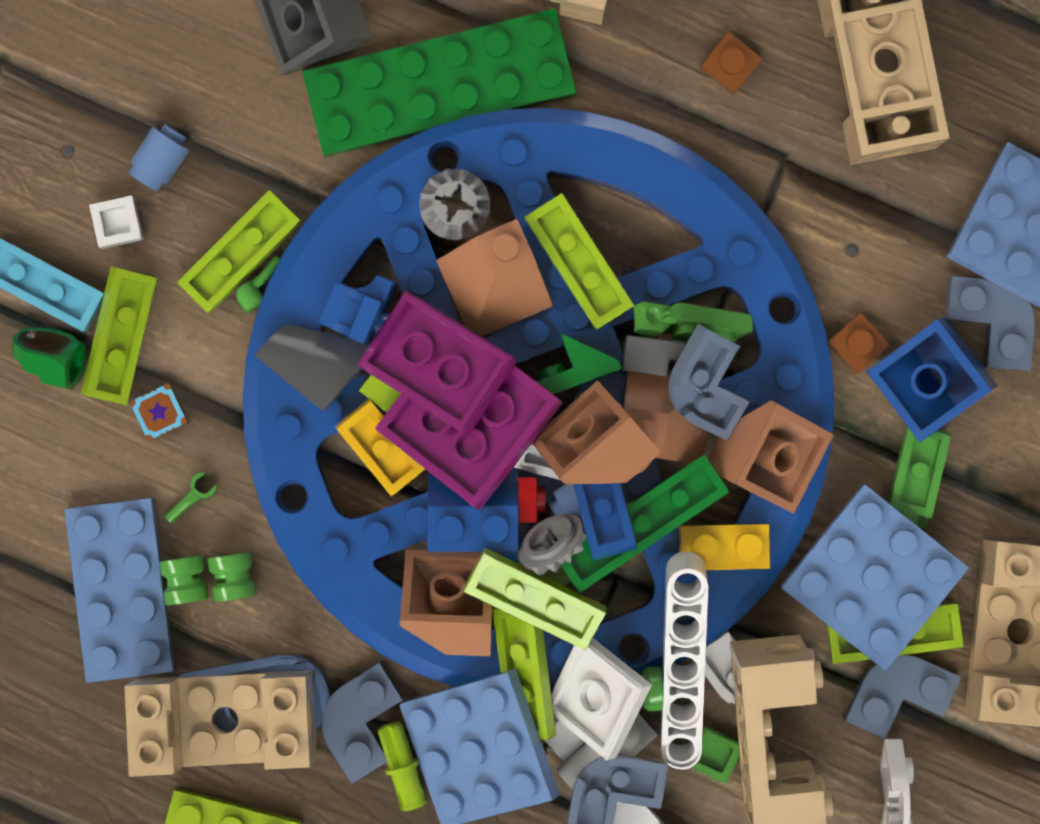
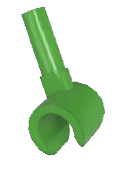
(248, 294)
(190, 498)

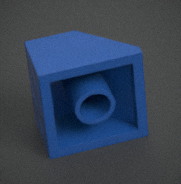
(932, 378)
(460, 527)

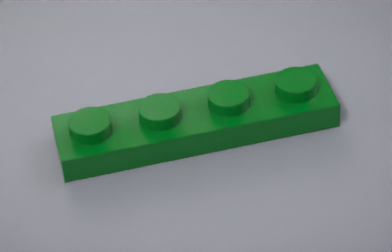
(653, 518)

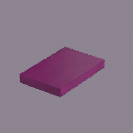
(437, 362)

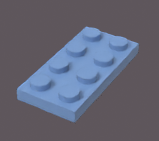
(119, 590)

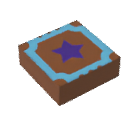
(159, 412)

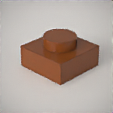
(731, 63)
(858, 343)

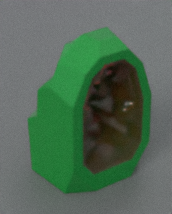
(50, 355)

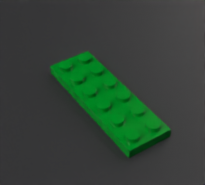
(438, 82)

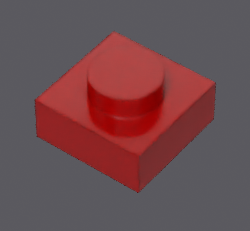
(530, 500)

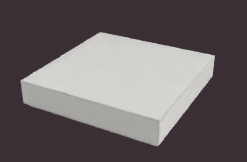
(598, 698)

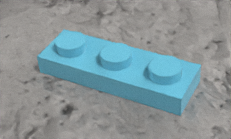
(48, 287)

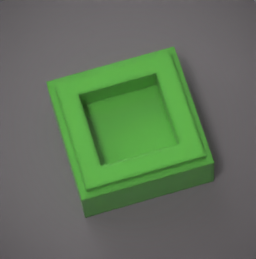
(717, 755)

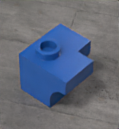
(359, 311)

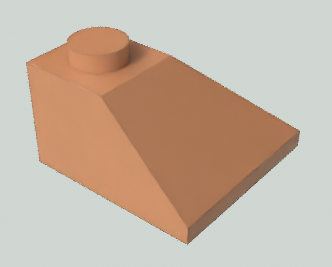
(495, 280)
(650, 407)
(595, 441)
(772, 454)
(437, 606)

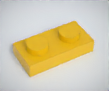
(381, 456)
(728, 545)

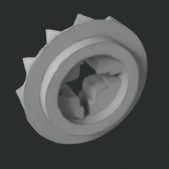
(464, 222)
(541, 550)

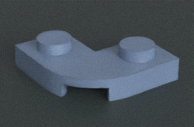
(1007, 318)
(696, 379)
(883, 691)
(347, 717)
(613, 781)

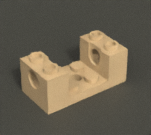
(891, 110)
(1001, 673)
(769, 676)
(175, 727)

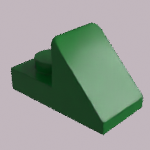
(586, 363)

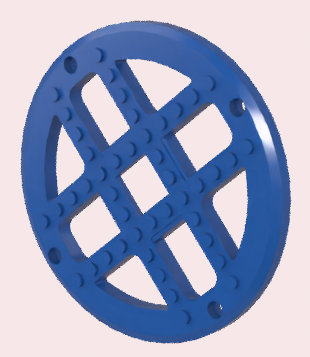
(516, 155)

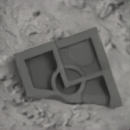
(650, 354)
(313, 362)

